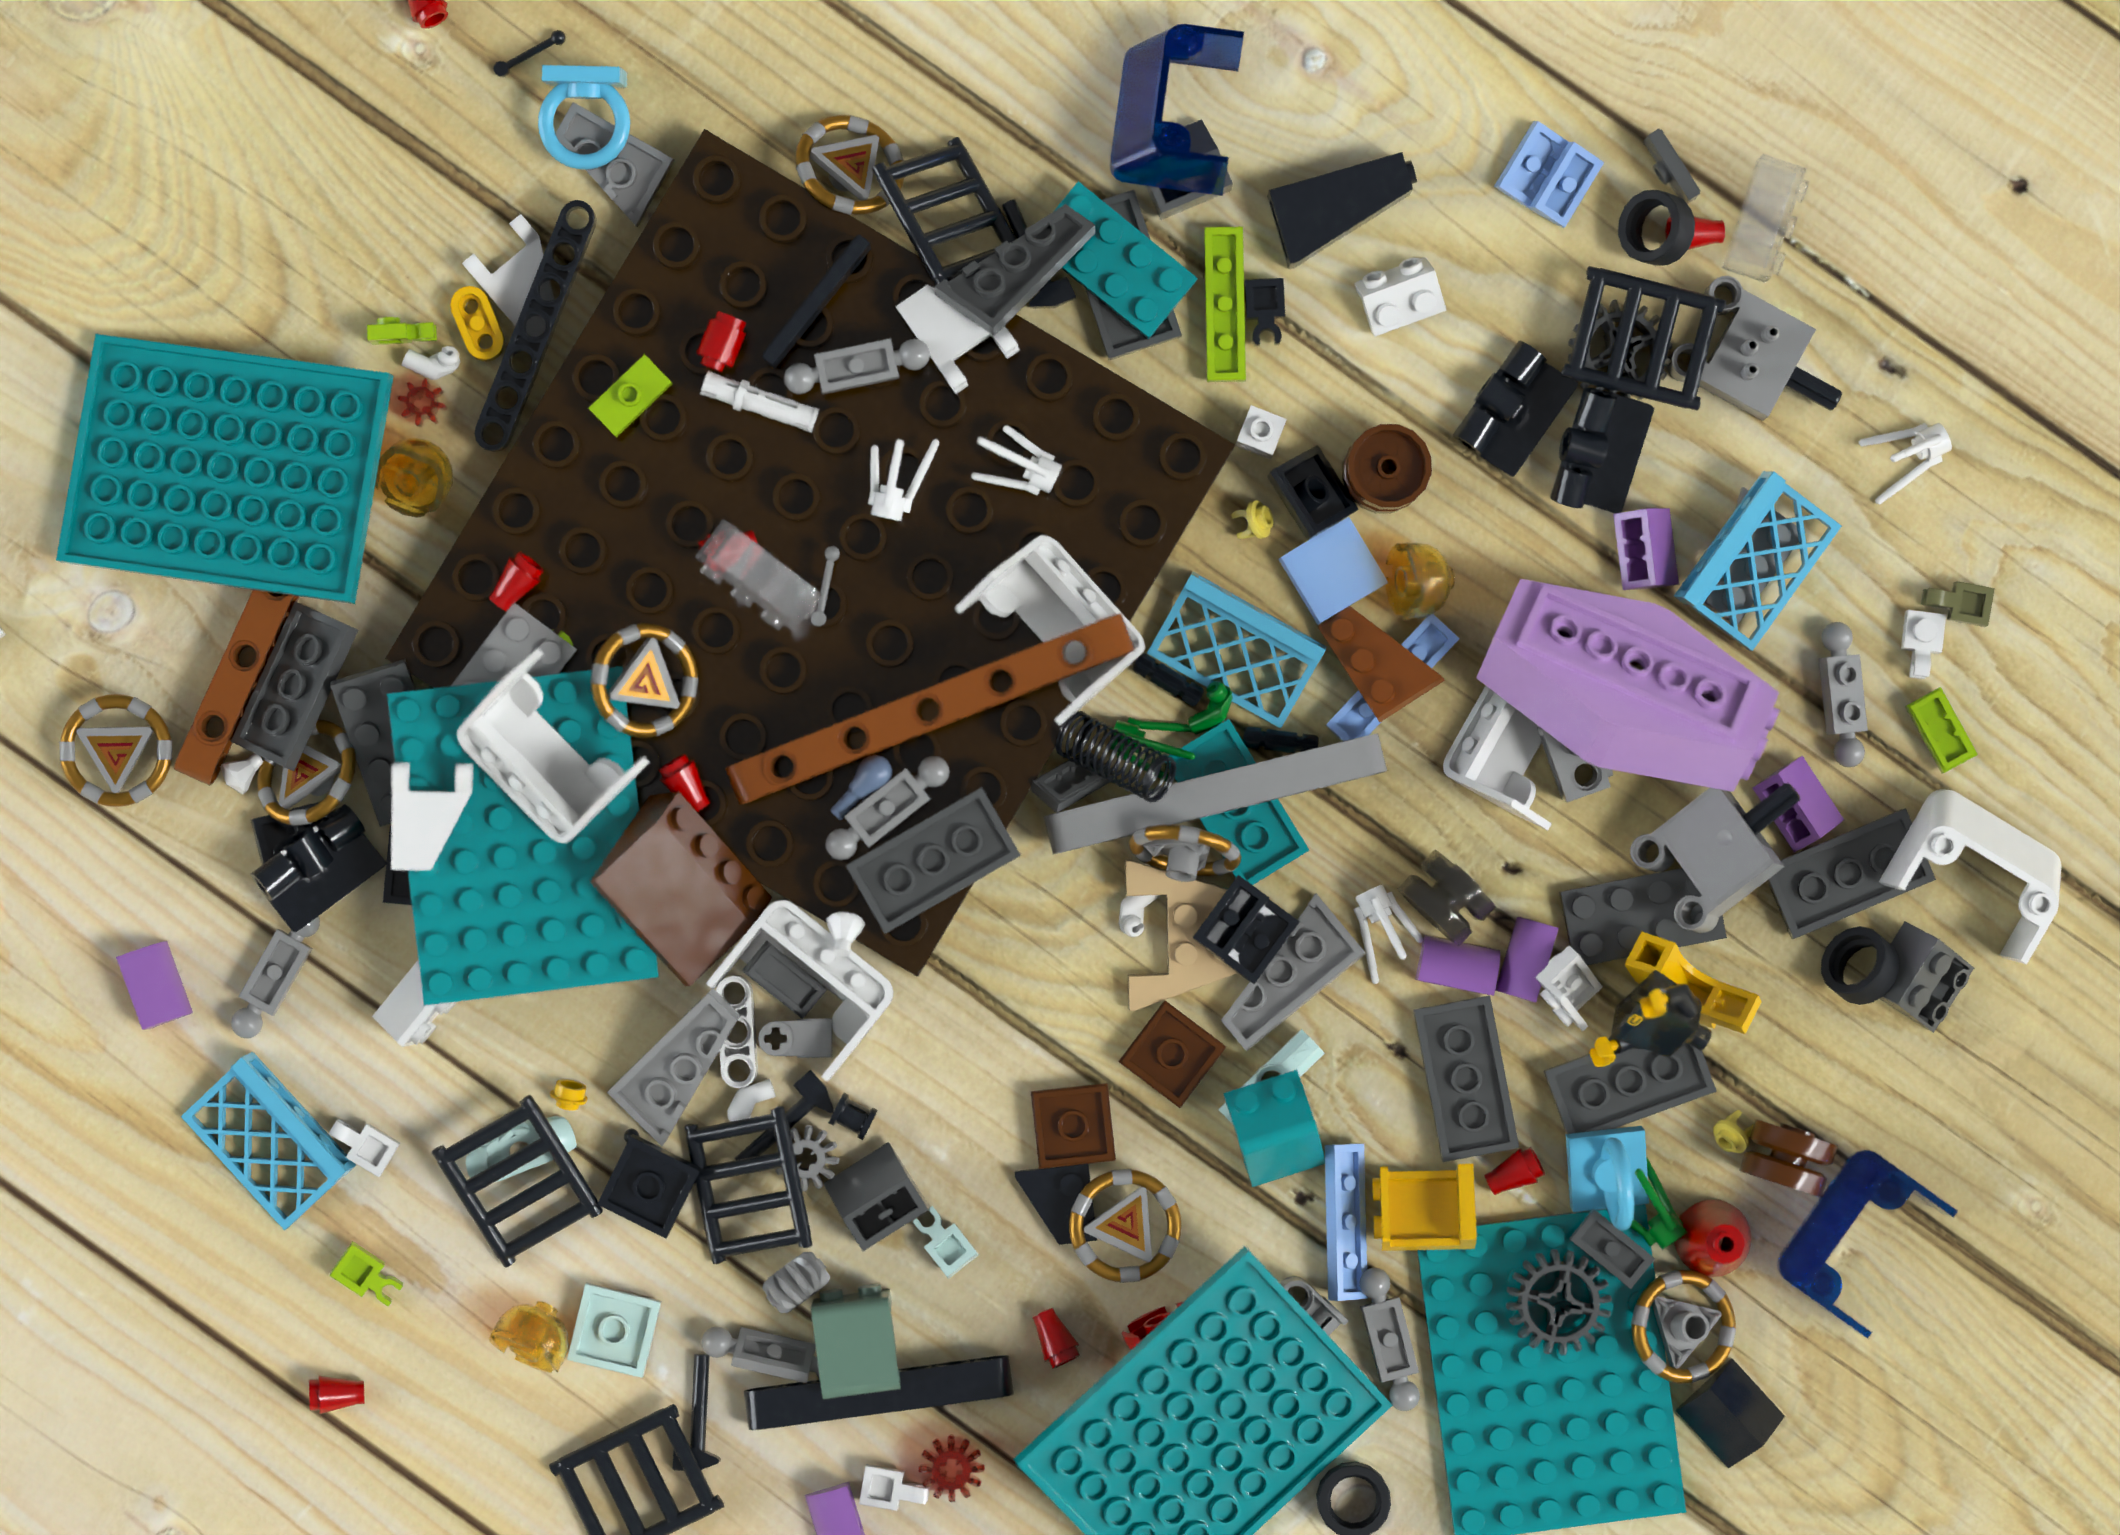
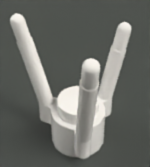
(1928, 443)
(1039, 471)
(890, 501)
(1376, 905)

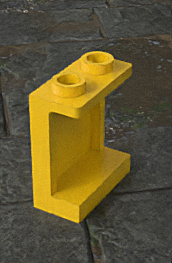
(1425, 1209)

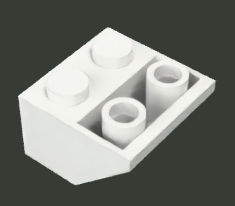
(404, 1012)

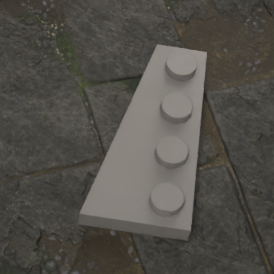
(1303, 967)
(670, 1072)

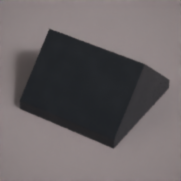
(1312, 492)
(1731, 1414)

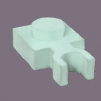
(948, 1247)

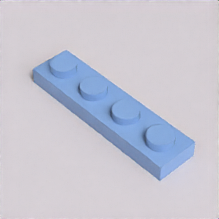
(1427, 642)
(1345, 1220)

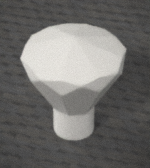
(240, 773)
(844, 929)

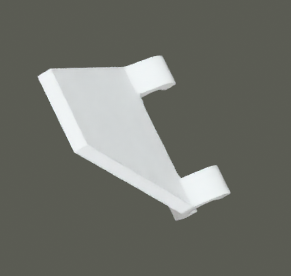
(513, 280)
(948, 333)
(424, 817)

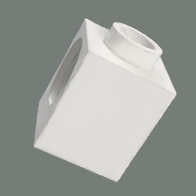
(1260, 432)

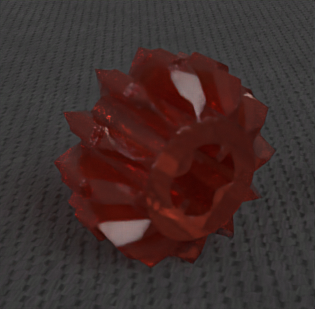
(962, 1476)

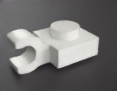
(1922, 635)
(369, 1148)
(885, 1488)

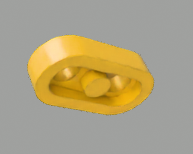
(478, 324)

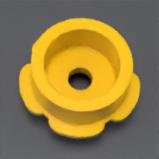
(569, 1094)

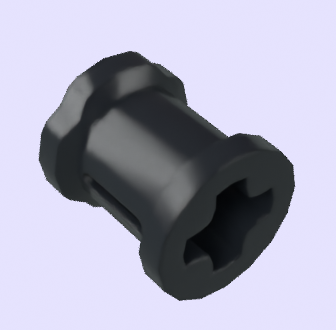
(853, 1116)

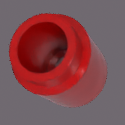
(721, 342)

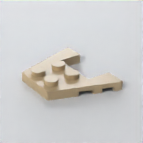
(1188, 961)

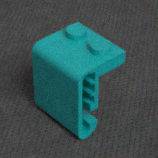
(1275, 1128)

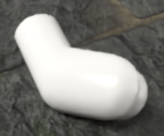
(747, 1097)

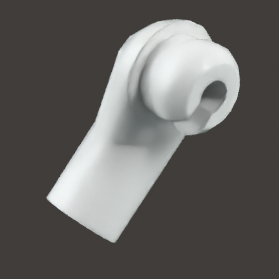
(434, 366)
(1132, 914)

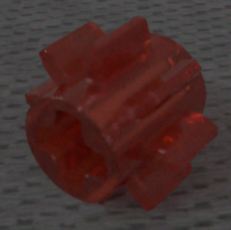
(416, 393)

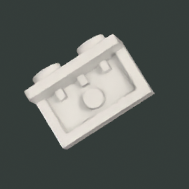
(1400, 295)
(1568, 986)

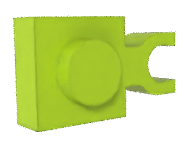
(391, 331)
(361, 1270)

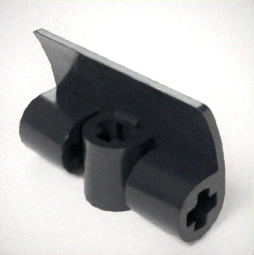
(1515, 409)
(1601, 451)
(318, 868)

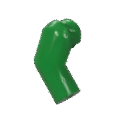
(1217, 710)

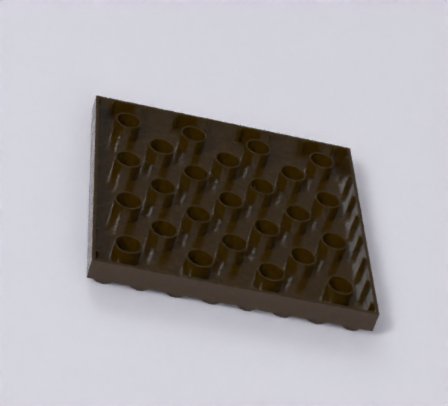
(626, 516)

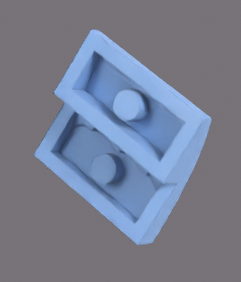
(1549, 174)
(1333, 570)

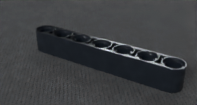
(535, 306)
(920, 1388)

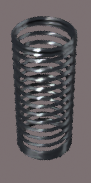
(1083, 737)

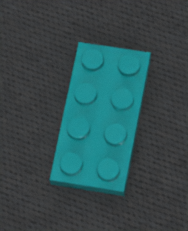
(1125, 266)
(1261, 830)

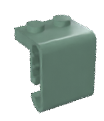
(855, 1342)

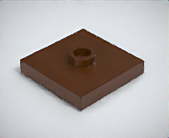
(1172, 1054)
(1073, 1125)

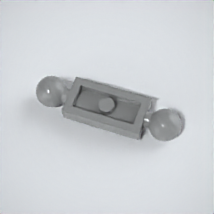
(856, 366)
(1843, 694)
(887, 807)
(272, 978)
(1389, 1339)
(763, 1352)

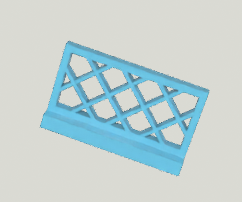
(1732, 539)
(1255, 621)
(287, 1114)

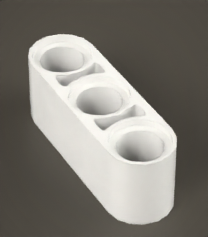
(746, 1049)

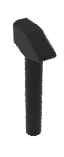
(1052, 293)
(814, 1095)
(699, 1416)

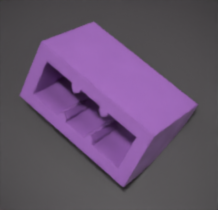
(1646, 548)
(1814, 812)
(1526, 958)
(1460, 967)
(154, 985)
(834, 1511)

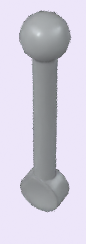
(818, 618)

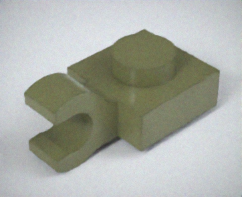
(1965, 603)

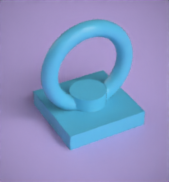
(584, 83)
(1603, 1172)

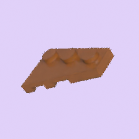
(1377, 663)

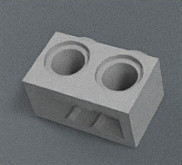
(1563, 766)

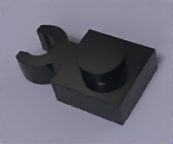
(1265, 303)

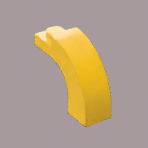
(1720, 1001)

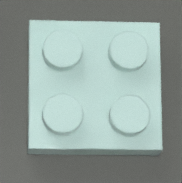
(614, 1330)

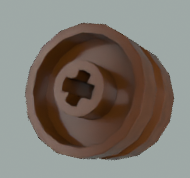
(1370, 485)
(1788, 1157)

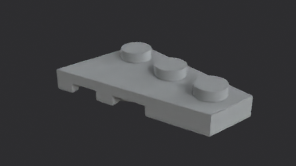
(631, 176)
(1764, 565)

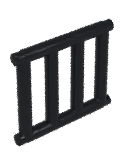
(905, 209)
(1650, 387)
(782, 1159)
(488, 1219)
(633, 1434)

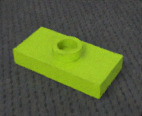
(630, 395)
(1941, 730)

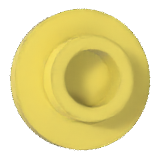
(1259, 520)
(1730, 1135)

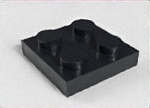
(649, 1186)

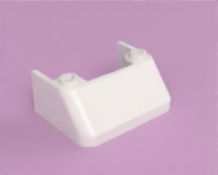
(1053, 600)
(1494, 755)
(535, 762)
(1951, 822)
(812, 948)

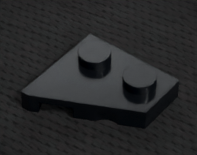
(1054, 1194)

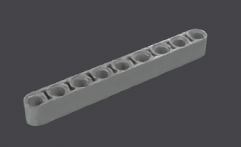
(1217, 793)

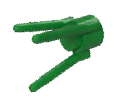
(1132, 727)
(1666, 1225)

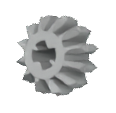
(822, 1158)
(796, 1282)

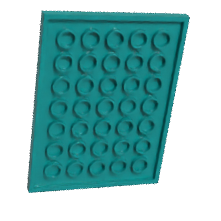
(225, 468)
(505, 899)
(1207, 1417)
(1537, 1433)

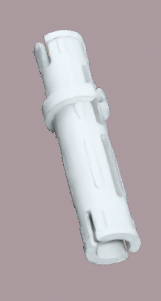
(767, 404)

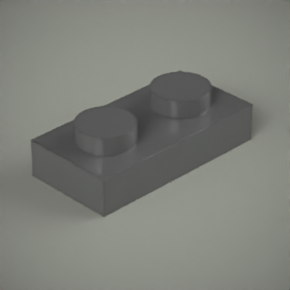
(1612, 1248)

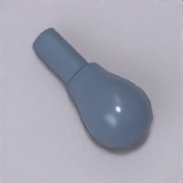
(869, 777)

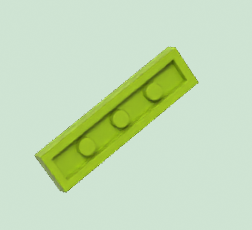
(1224, 304)

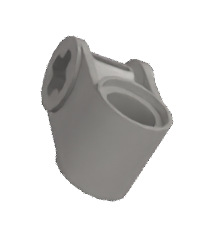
(804, 1038)
(1316, 1306)

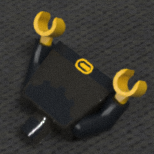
(1653, 1018)

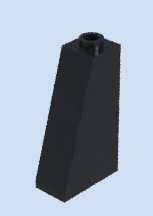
(1332, 205)

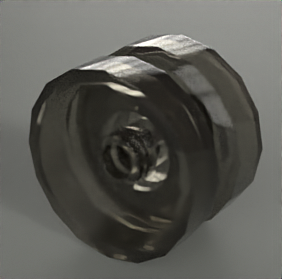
(1450, 893)

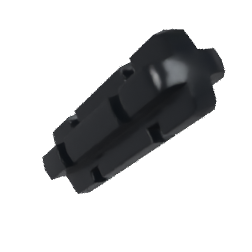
(1168, 679)
(1279, 740)

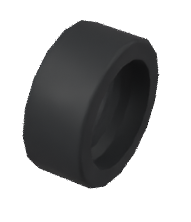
(1633, 219)
(1842, 949)
(1362, 1471)

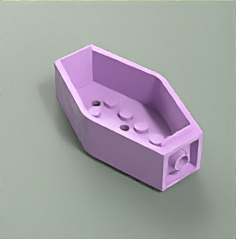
(1680, 719)

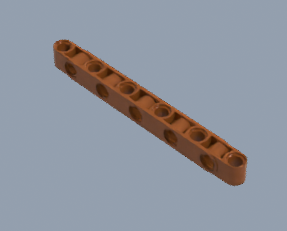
(233, 685)
(956, 700)

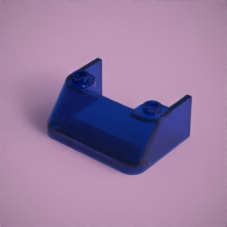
(1157, 150)
(1860, 1179)

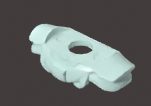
(500, 1147)

